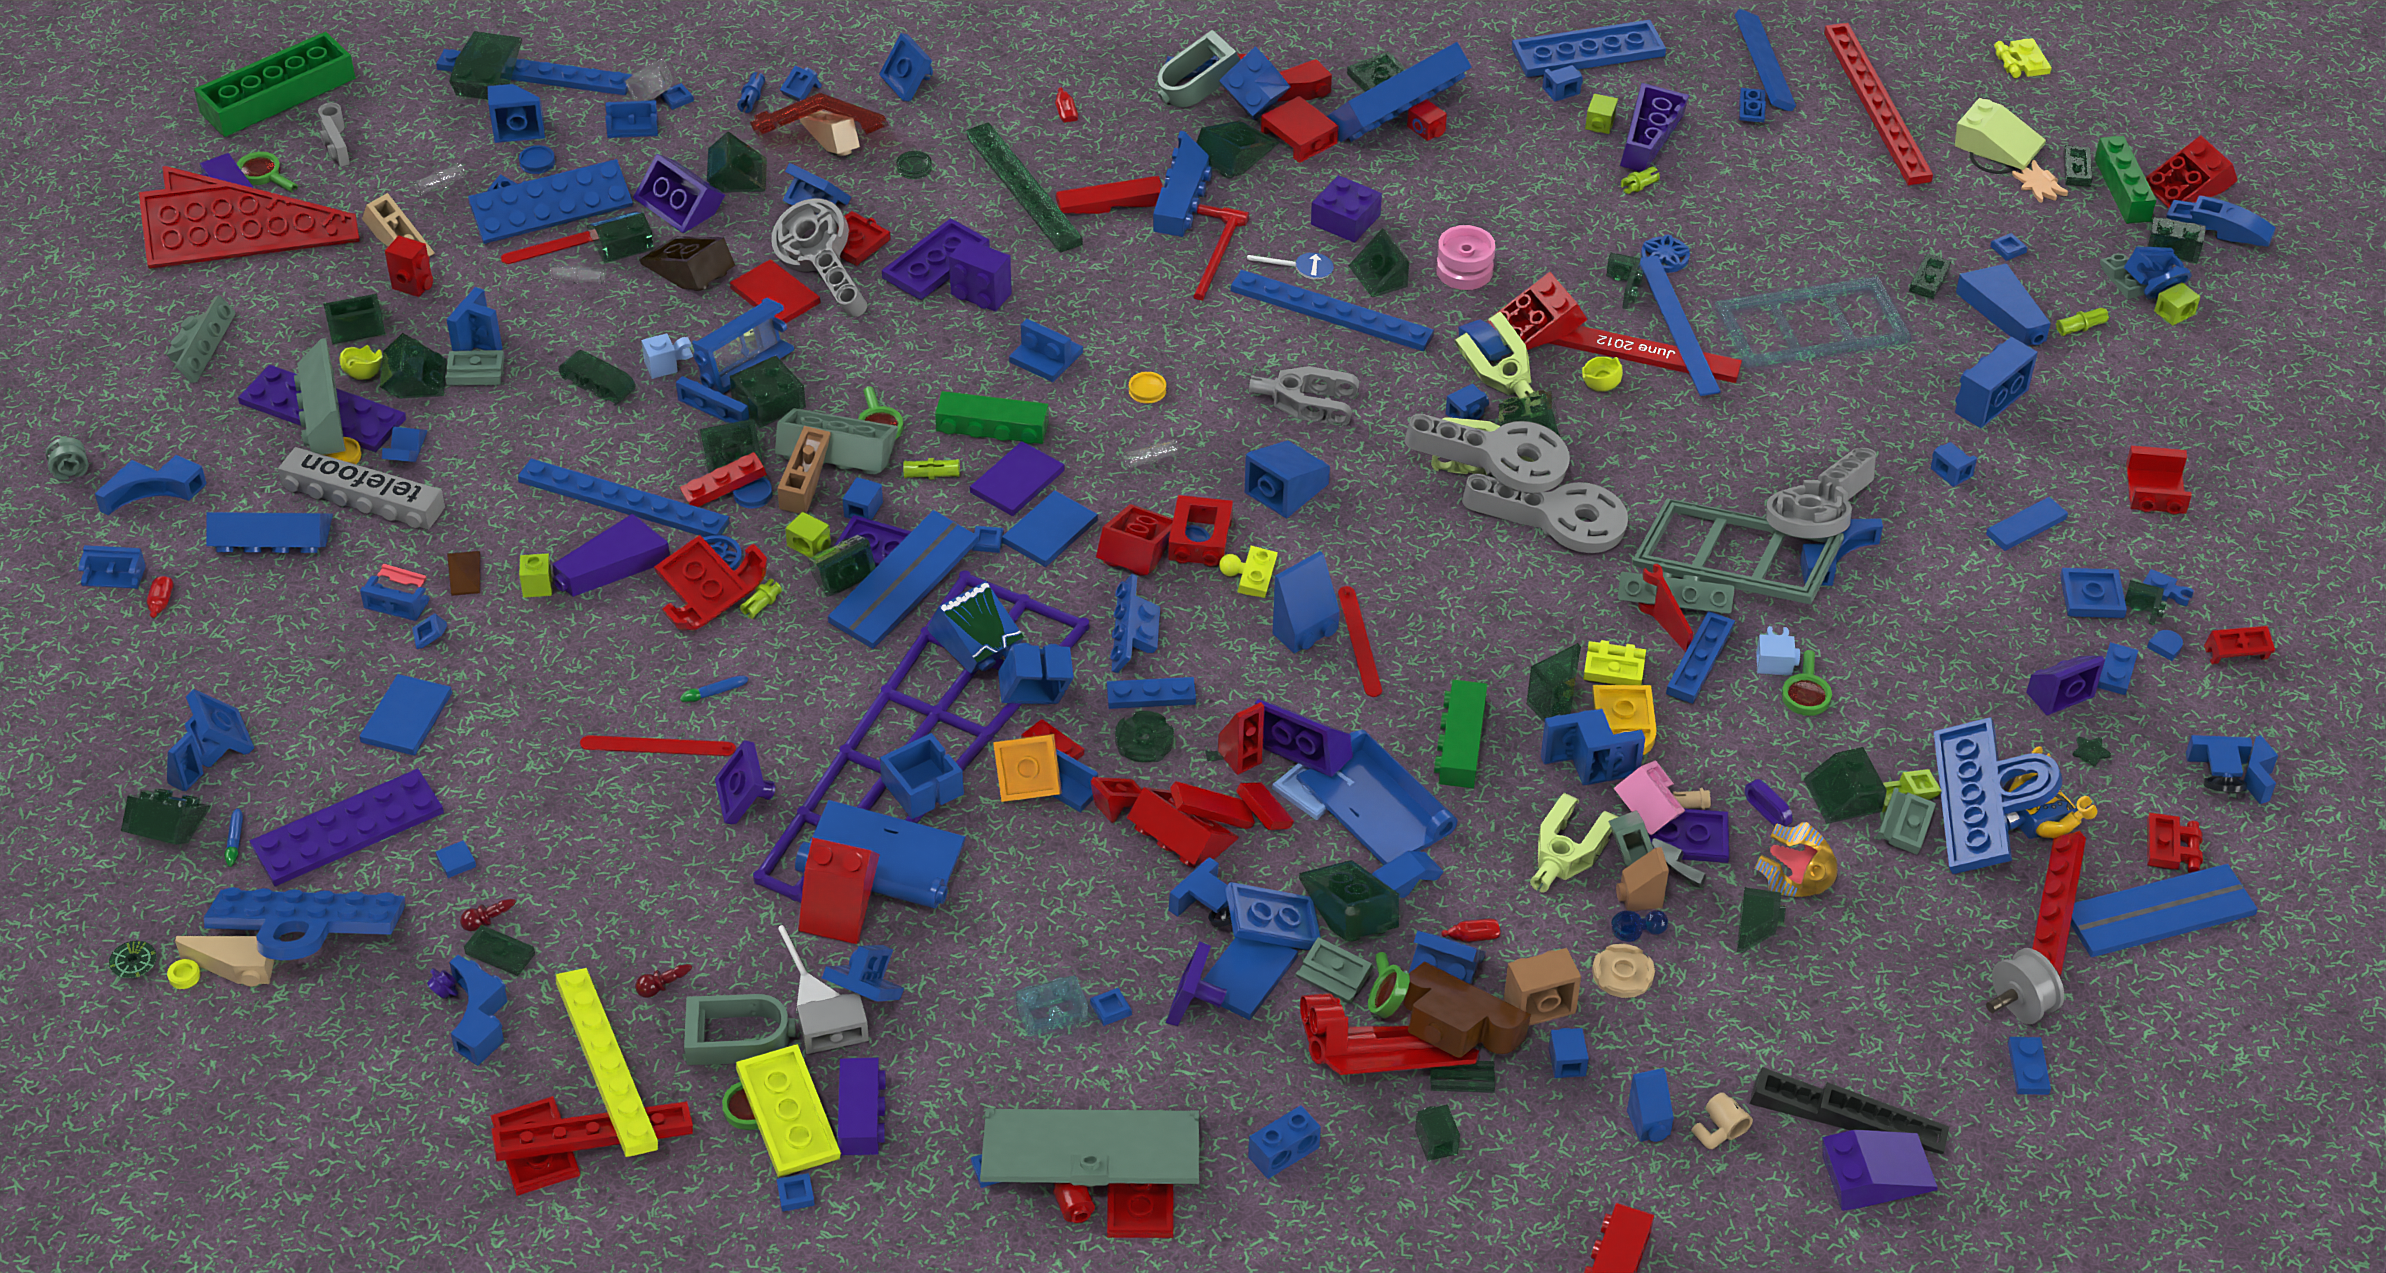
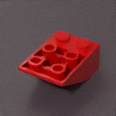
(2191, 173)
(1543, 313)

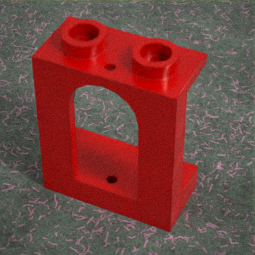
(1204, 511)

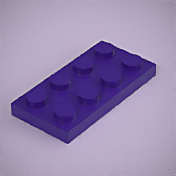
(927, 262)

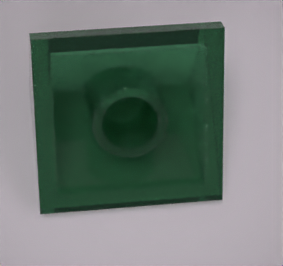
(1381, 265)

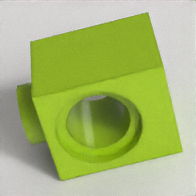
(1601, 113)
(2177, 303)
(808, 535)
(535, 575)

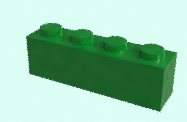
(2125, 179)
(992, 417)
(1462, 733)

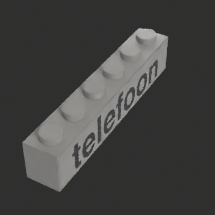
(361, 488)

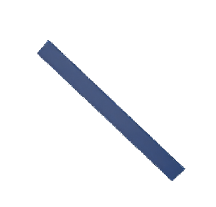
(1679, 326)

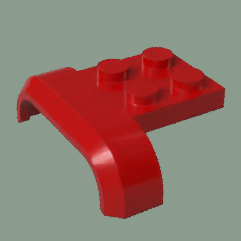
(707, 582)

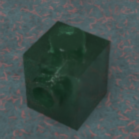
(1437, 1132)

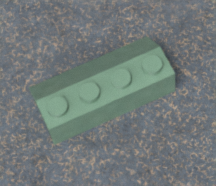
(319, 401)
(851, 442)

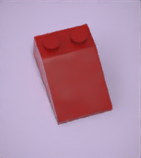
(1135, 539)
(836, 890)

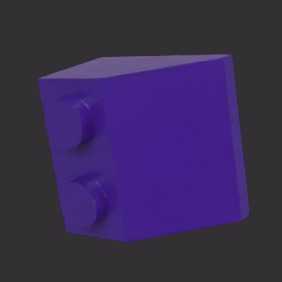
(2065, 683)

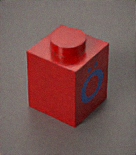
(1427, 120)

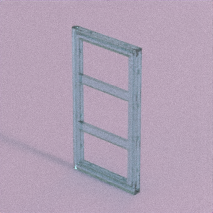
(1826, 291)

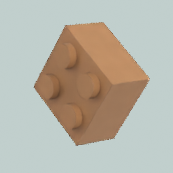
(1544, 985)

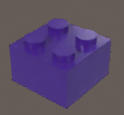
(1346, 208)
(980, 275)

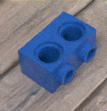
(1284, 1142)

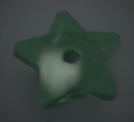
(2091, 757)

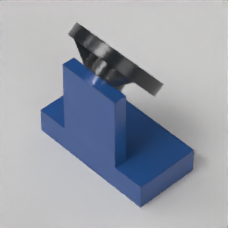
(2225, 760)
(1204, 887)

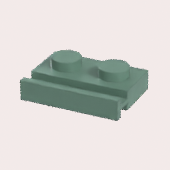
(475, 367)
(1906, 821)
(1334, 970)

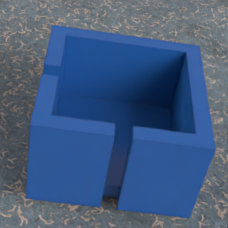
(1035, 674)
(921, 775)

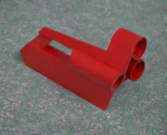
(1368, 1047)

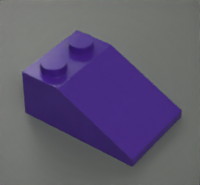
(1876, 1167)

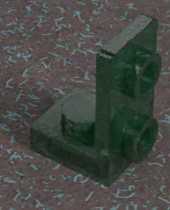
(1628, 269)

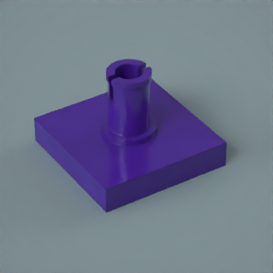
(741, 783)
(1192, 986)

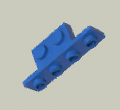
(1134, 624)

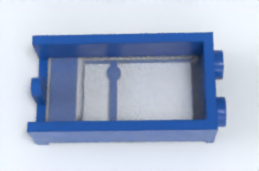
(740, 345)

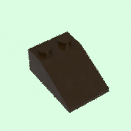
(690, 261)

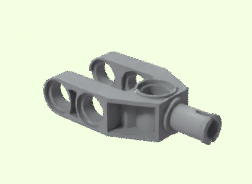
(1289, 396)

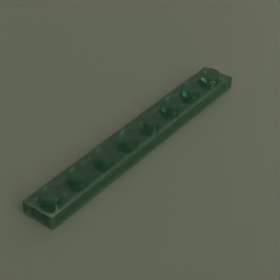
(1024, 187)

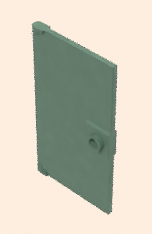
(1090, 1146)

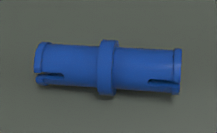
(751, 92)

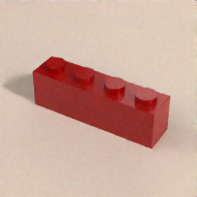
(1623, 1241)

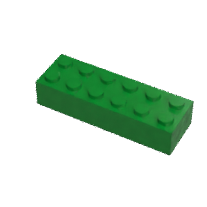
(274, 84)

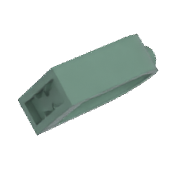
(1188, 61)
(730, 1006)

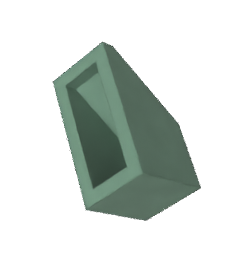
(1631, 837)

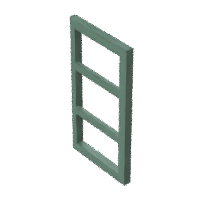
(1753, 584)

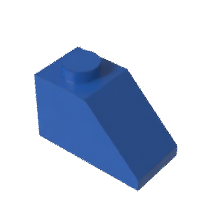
(1650, 1105)

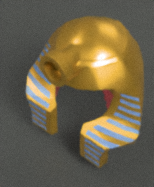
(1811, 869)

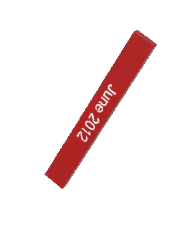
(1644, 352)

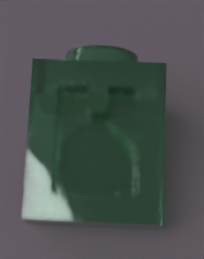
(2146, 598)

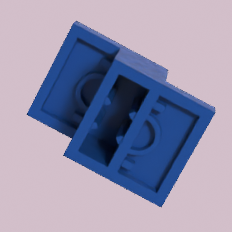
(1592, 746)

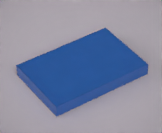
(1049, 528)
(405, 714)
(1272, 916)
(1250, 973)

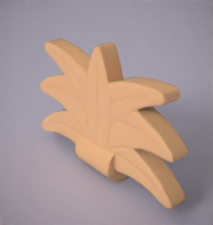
(2040, 182)

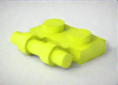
(2027, 55)
(1614, 663)

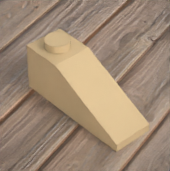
(832, 131)
(388, 222)
(228, 957)

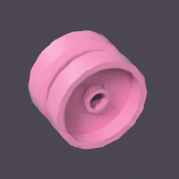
(1465, 257)

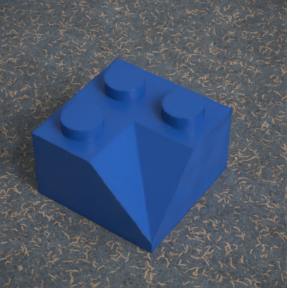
(1254, 83)
(515, 114)

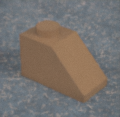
(1644, 882)

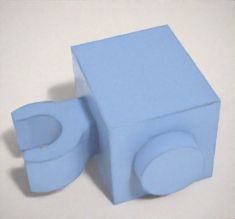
(661, 355)
(1777, 653)

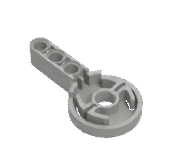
(819, 251)
(1488, 449)
(1816, 506)
(1545, 509)

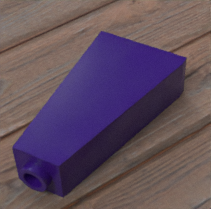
(610, 556)

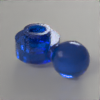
(1629, 925)

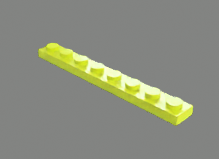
(606, 1063)

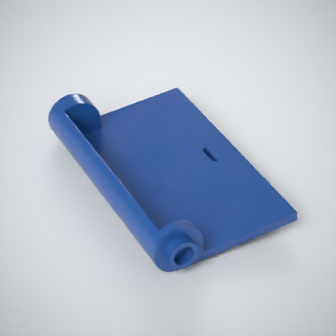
(1384, 804)
(912, 859)

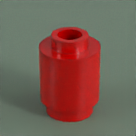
(1074, 1201)

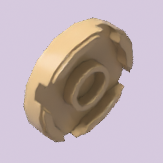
(1630, 977)

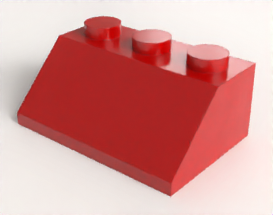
(1178, 831)

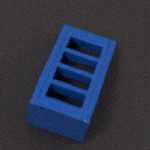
(183, 763)

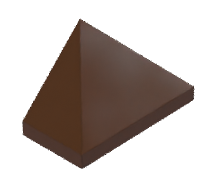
(464, 572)

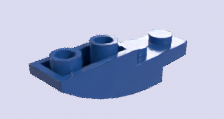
(2229, 220)

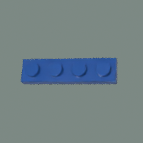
(1700, 657)

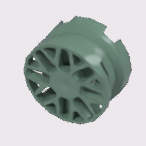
(67, 458)

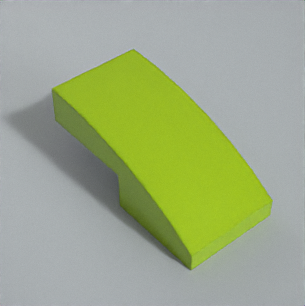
(1915, 782)

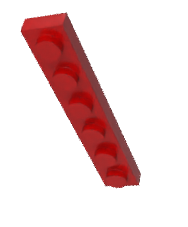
(2059, 897)
(582, 1132)

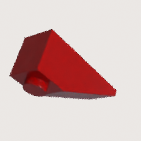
(1307, 81)
(1243, 739)

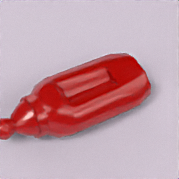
(1066, 106)
(159, 595)
(1474, 930)

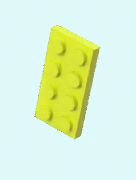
(788, 1110)

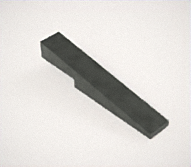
(1842, 1108)

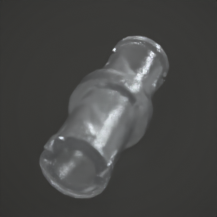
(439, 179)
(577, 273)
(1151, 453)

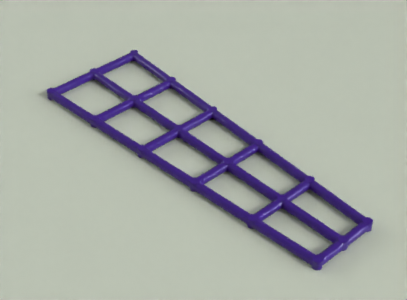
(933, 713)

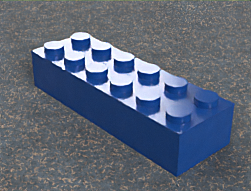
(1400, 93)

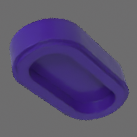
(1768, 803)

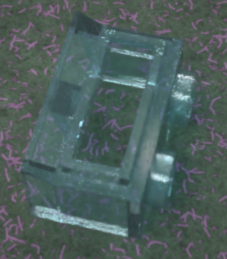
(1049, 994)

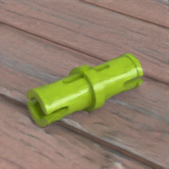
(931, 468)

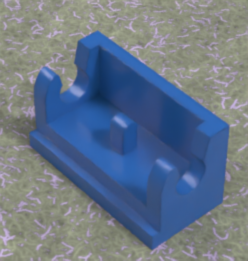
(631, 119)
(2151, 263)
(111, 566)
(393, 601)

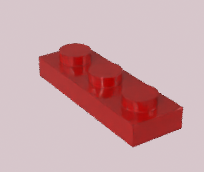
(723, 480)

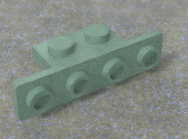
(200, 338)
(1688, 592)

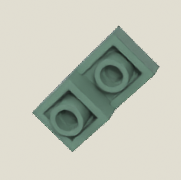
(2124, 281)

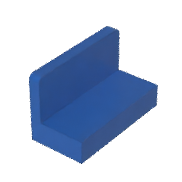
(1075, 782)

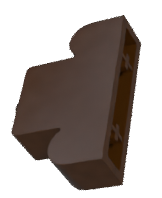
(1461, 1015)

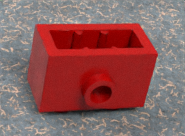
(409, 266)

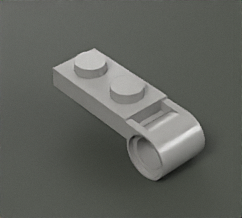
(332, 124)

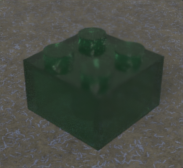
(768, 391)

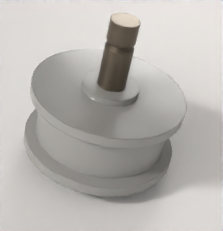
(2026, 986)

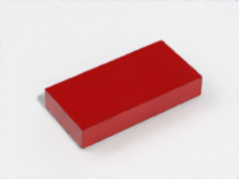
(1264, 806)

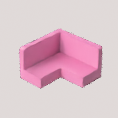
(1649, 795)

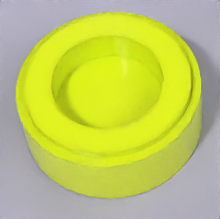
(183, 974)

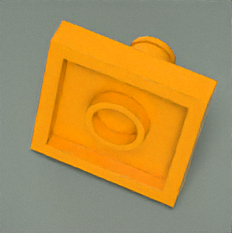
(1027, 767)

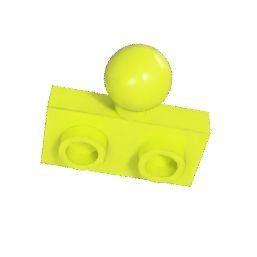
(1255, 572)

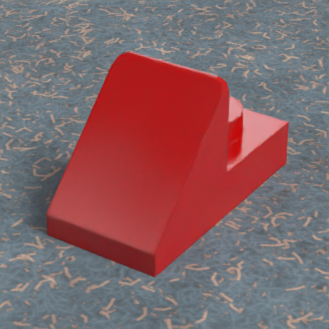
(1113, 795)

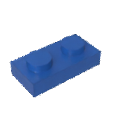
(2117, 668)
(2029, 1065)

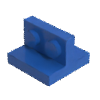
(809, 186)
(474, 324)
(1044, 351)
(216, 728)
(1447, 955)
(866, 974)

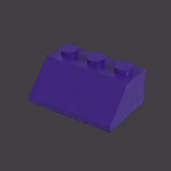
(677, 194)
(1305, 739)

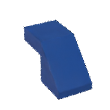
(405, 444)
(2259, 766)
(1406, 870)

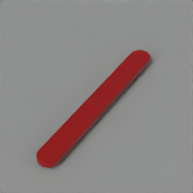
(545, 248)
(1360, 641)
(657, 745)

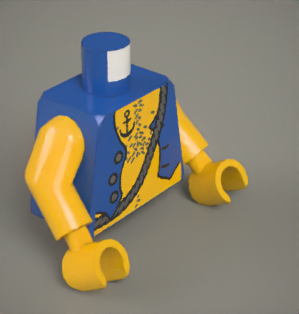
(2052, 818)

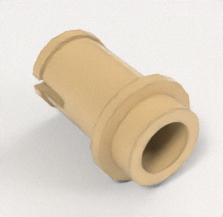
(1693, 799)

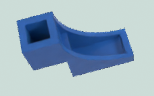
(136, 481)
(1859, 534)
(479, 1029)

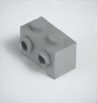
(832, 1023)

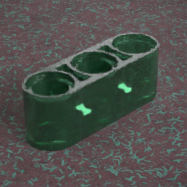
(597, 376)

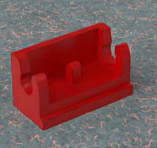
(2239, 643)

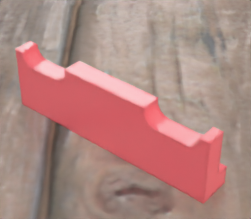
(402, 576)

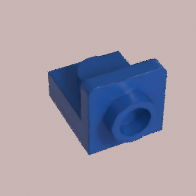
(800, 83)

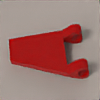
(1666, 609)

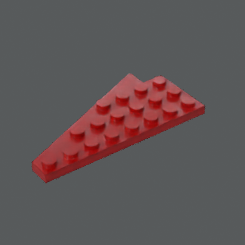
(219, 220)

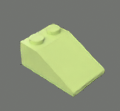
(1997, 134)

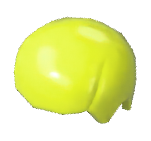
(361, 362)
(1602, 373)

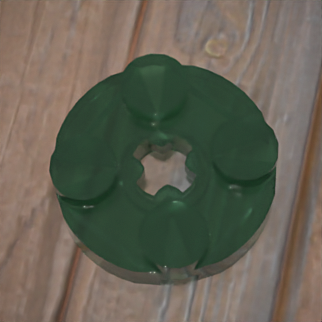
(1144, 750)

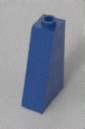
(2005, 303)

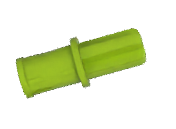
(2082, 321)

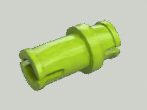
(1637, 181)
(764, 595)

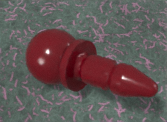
(473, 918)
(649, 985)

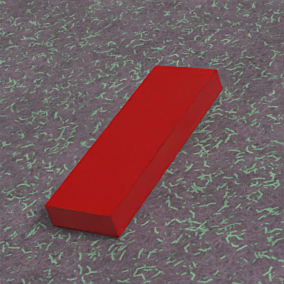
(1211, 805)

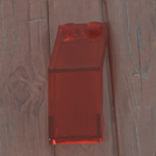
(766, 122)

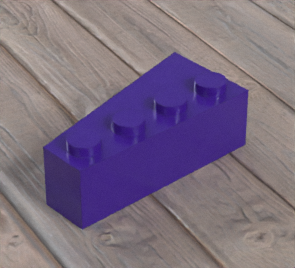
(1652, 122)

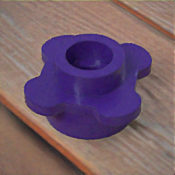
(442, 983)

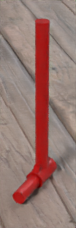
(1231, 218)

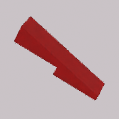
(1100, 198)

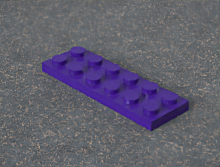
(360, 418)
(346, 827)

